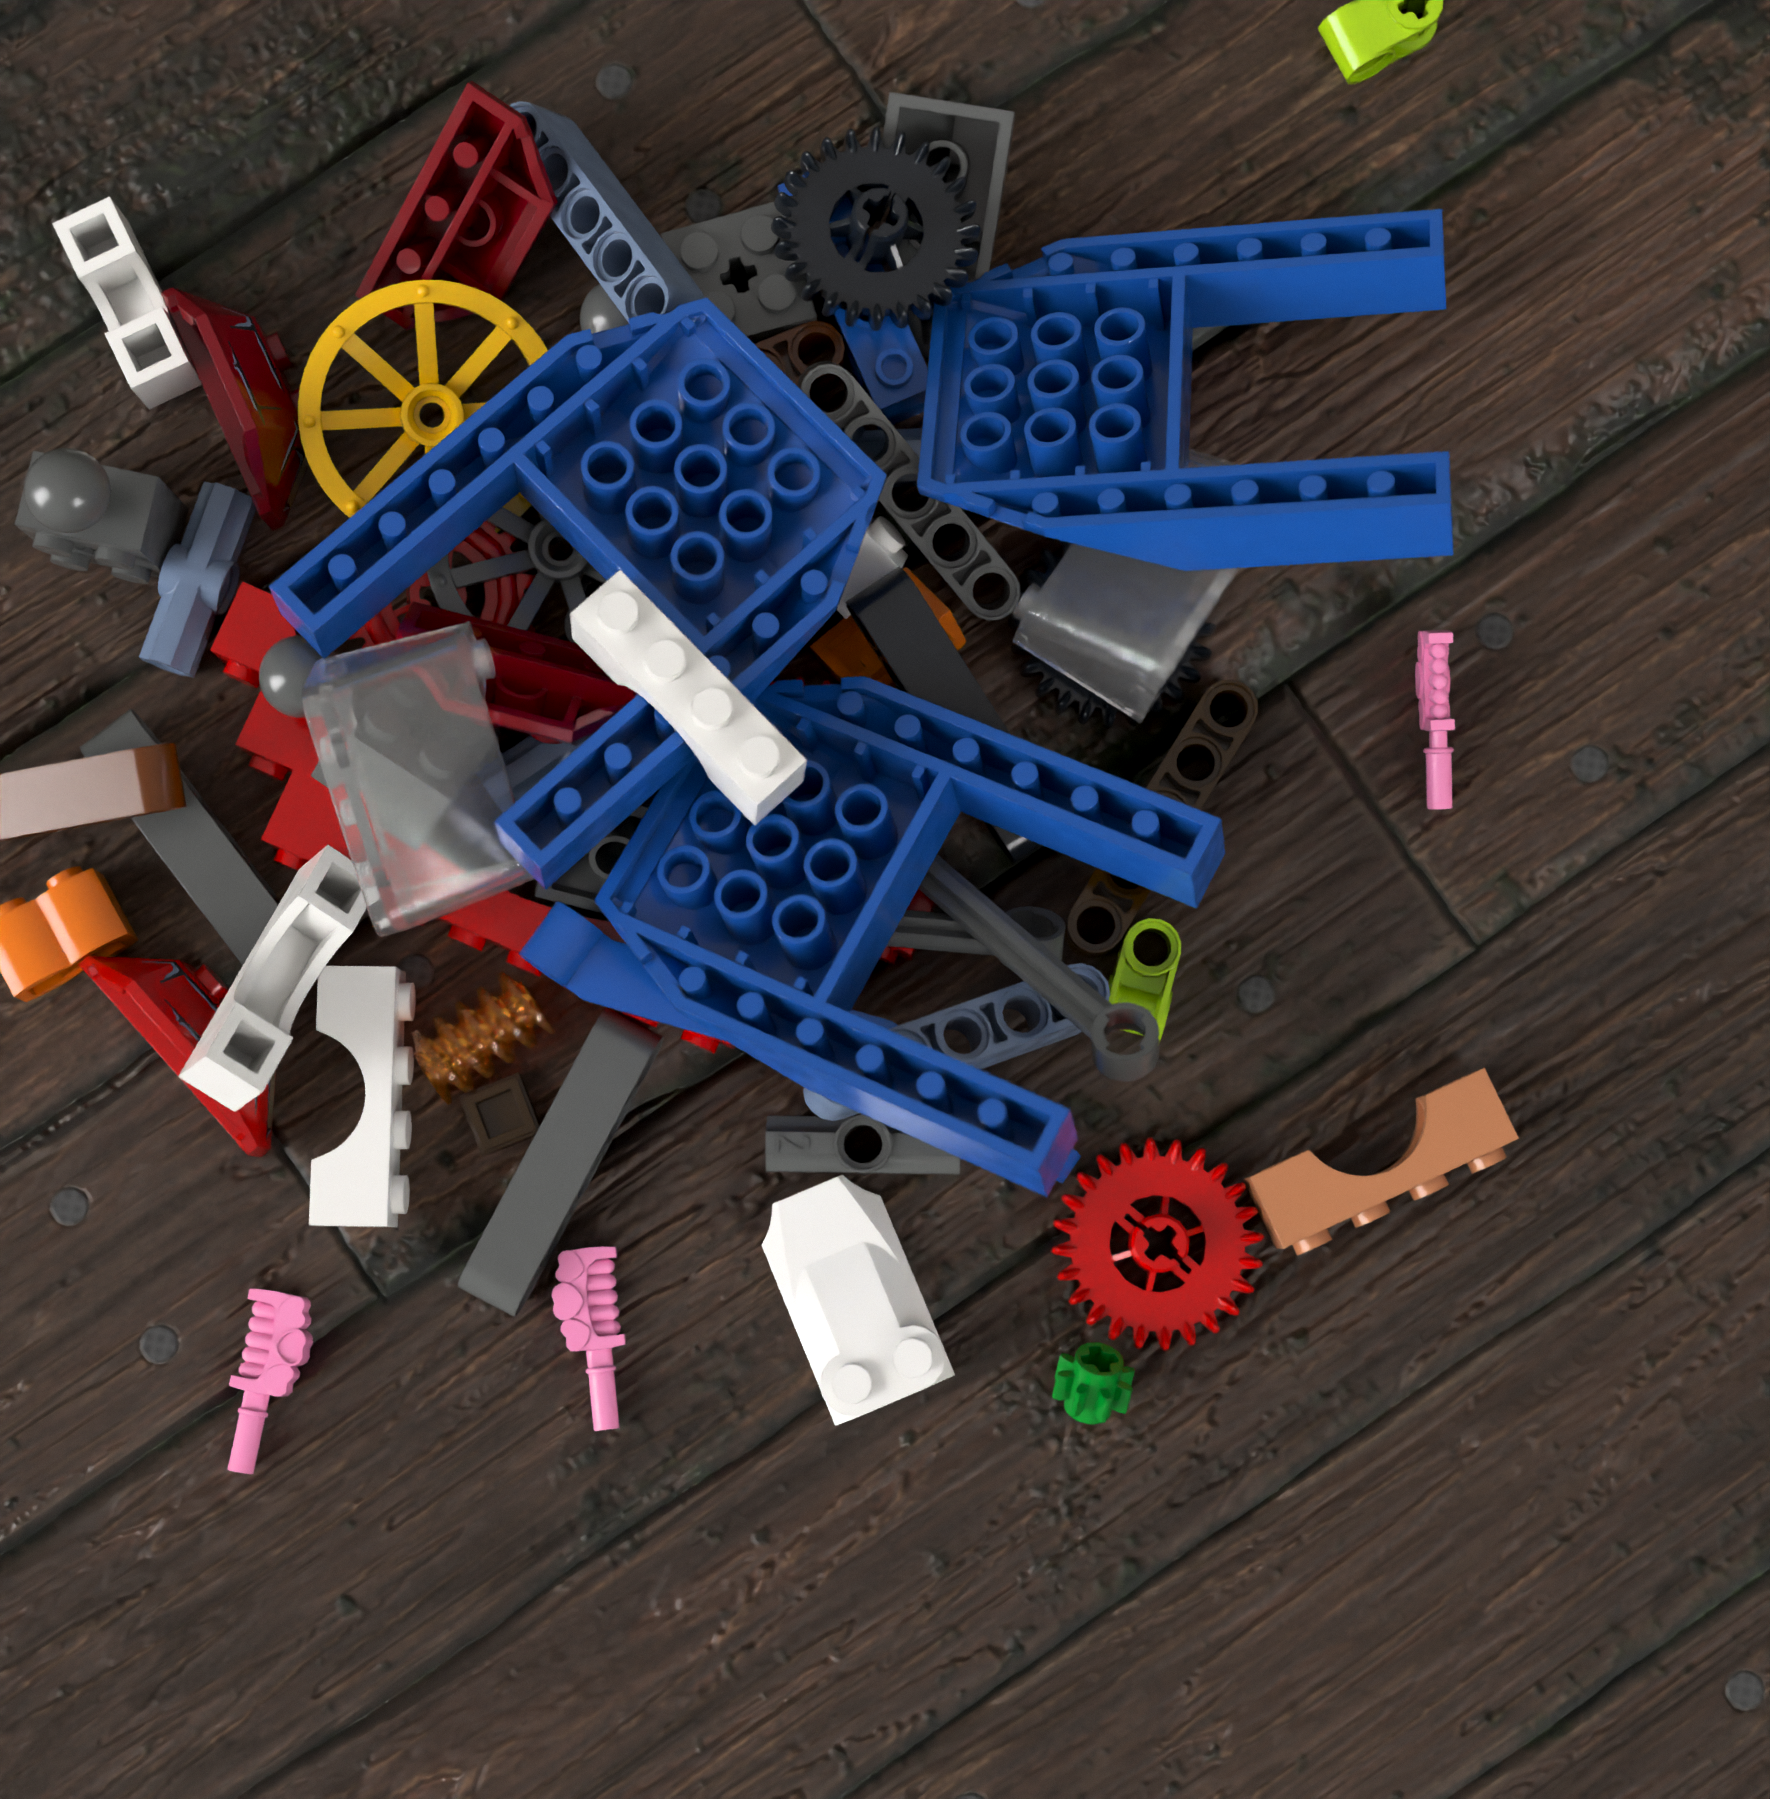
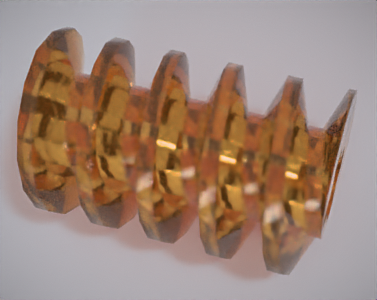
(479, 1036)

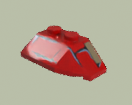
(171, 1010)

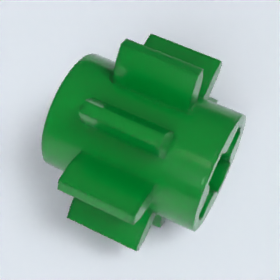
(1093, 1383)

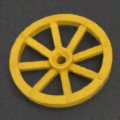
(341, 334)

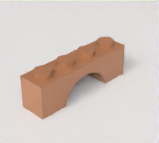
(1452, 1128)

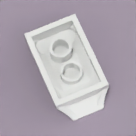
(853, 1298)

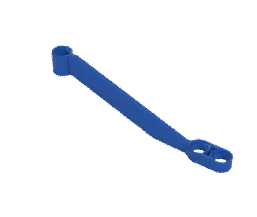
(611, 976)

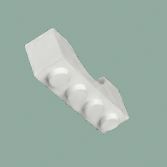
(718, 723)
(257, 1012)
(361, 1177)

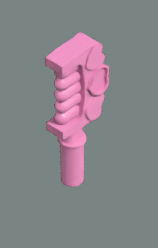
(1433, 691)
(589, 1316)
(273, 1352)

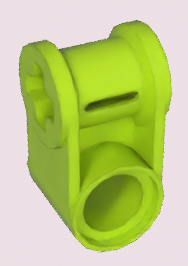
(1375, 33)
(1146, 984)

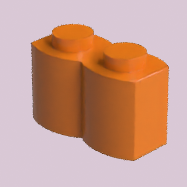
(58, 930)

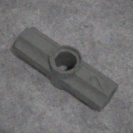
(818, 1146)

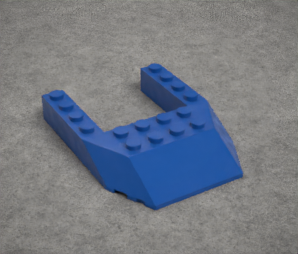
(1071, 395)
(654, 458)
(786, 918)

